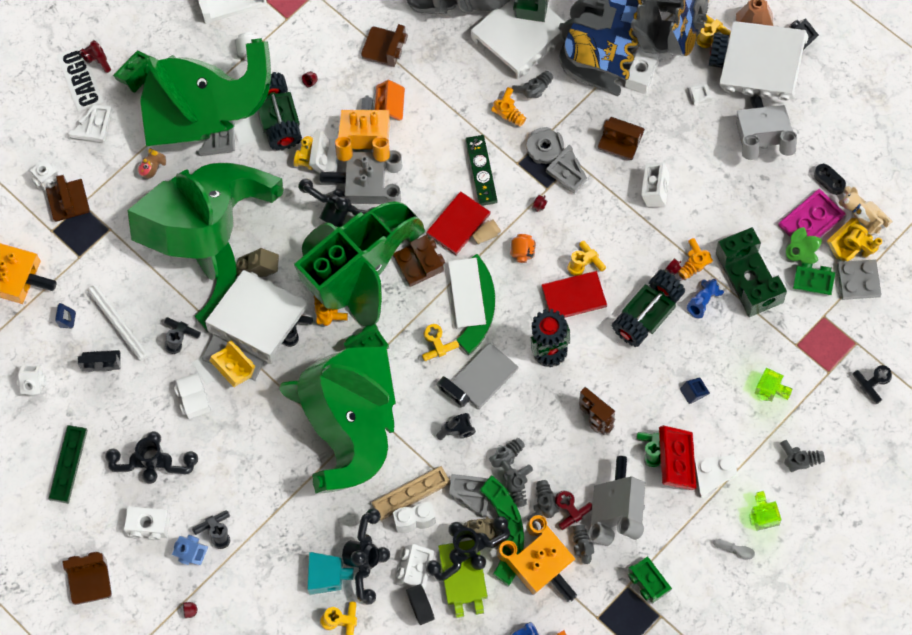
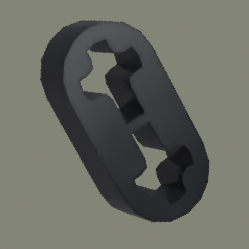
(829, 179)
(453, 391)

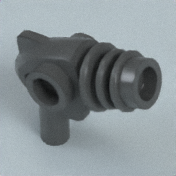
(535, 86)
(506, 454)
(800, 459)
(516, 483)
(546, 501)
(583, 547)

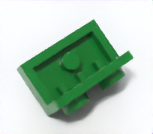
(368, 337)
(649, 579)

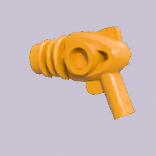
(507, 110)
(696, 261)
(326, 315)

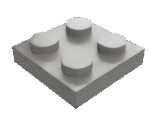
(859, 279)

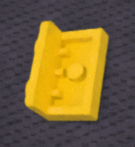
(837, 244)
(233, 364)

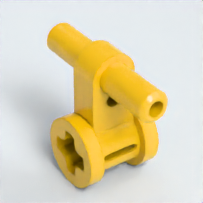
(706, 35)
(304, 153)
(862, 241)
(580, 260)
(440, 349)
(348, 621)

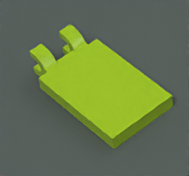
(466, 584)

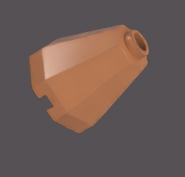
(756, 12)

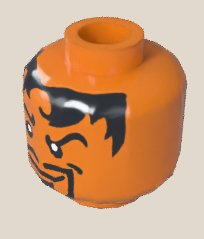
(522, 248)

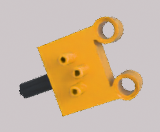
(364, 130)
(18, 274)
(540, 560)

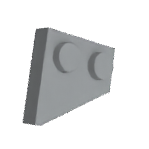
(219, 143)
(567, 170)
(466, 491)

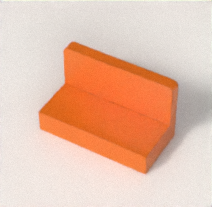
(390, 97)

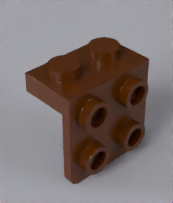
(384, 45)
(88, 578)

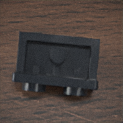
(100, 361)

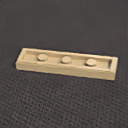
(411, 492)

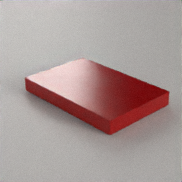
(458, 223)
(575, 294)
(677, 458)

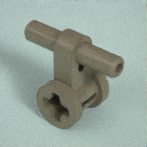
(482, 526)

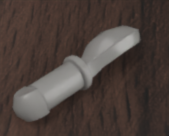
(743, 551)

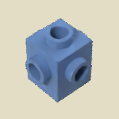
(189, 550)

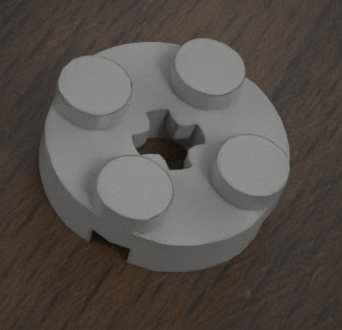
(535, 142)

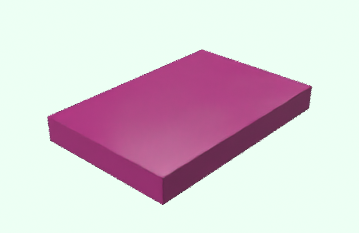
(815, 214)

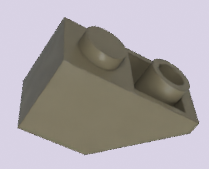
(259, 262)

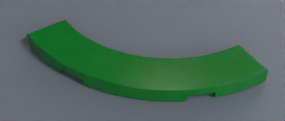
(227, 276)
(475, 334)
(505, 507)

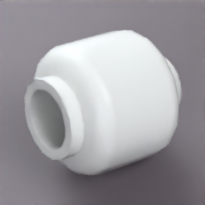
(241, 42)

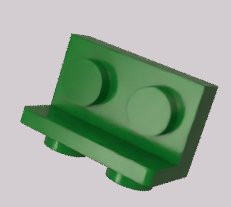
(134, 71)
(814, 279)

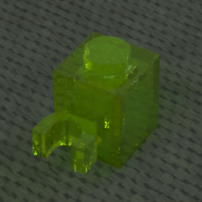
(771, 385)
(765, 514)

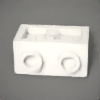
(323, 153)
(413, 566)

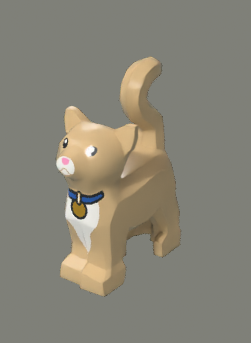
(866, 212)

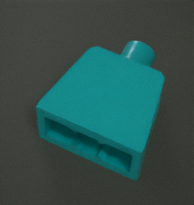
(326, 573)

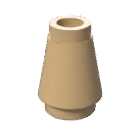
(486, 232)

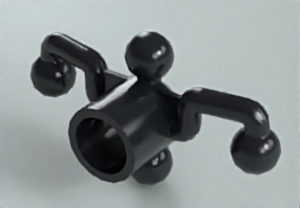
(336, 203)
(160, 460)
(364, 555)
(458, 555)

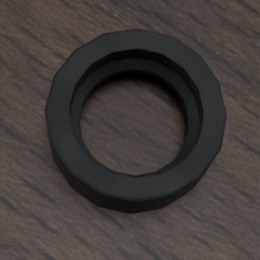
(420, 604)

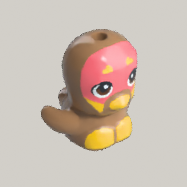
(150, 164)

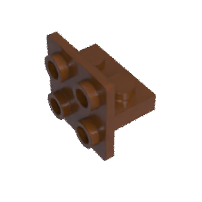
(620, 138)
(67, 199)

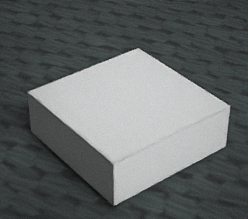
(700, 94)

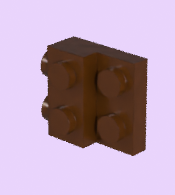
(419, 260)
(601, 414)

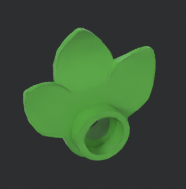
(805, 244)

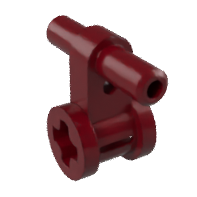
(95, 53)
(575, 515)

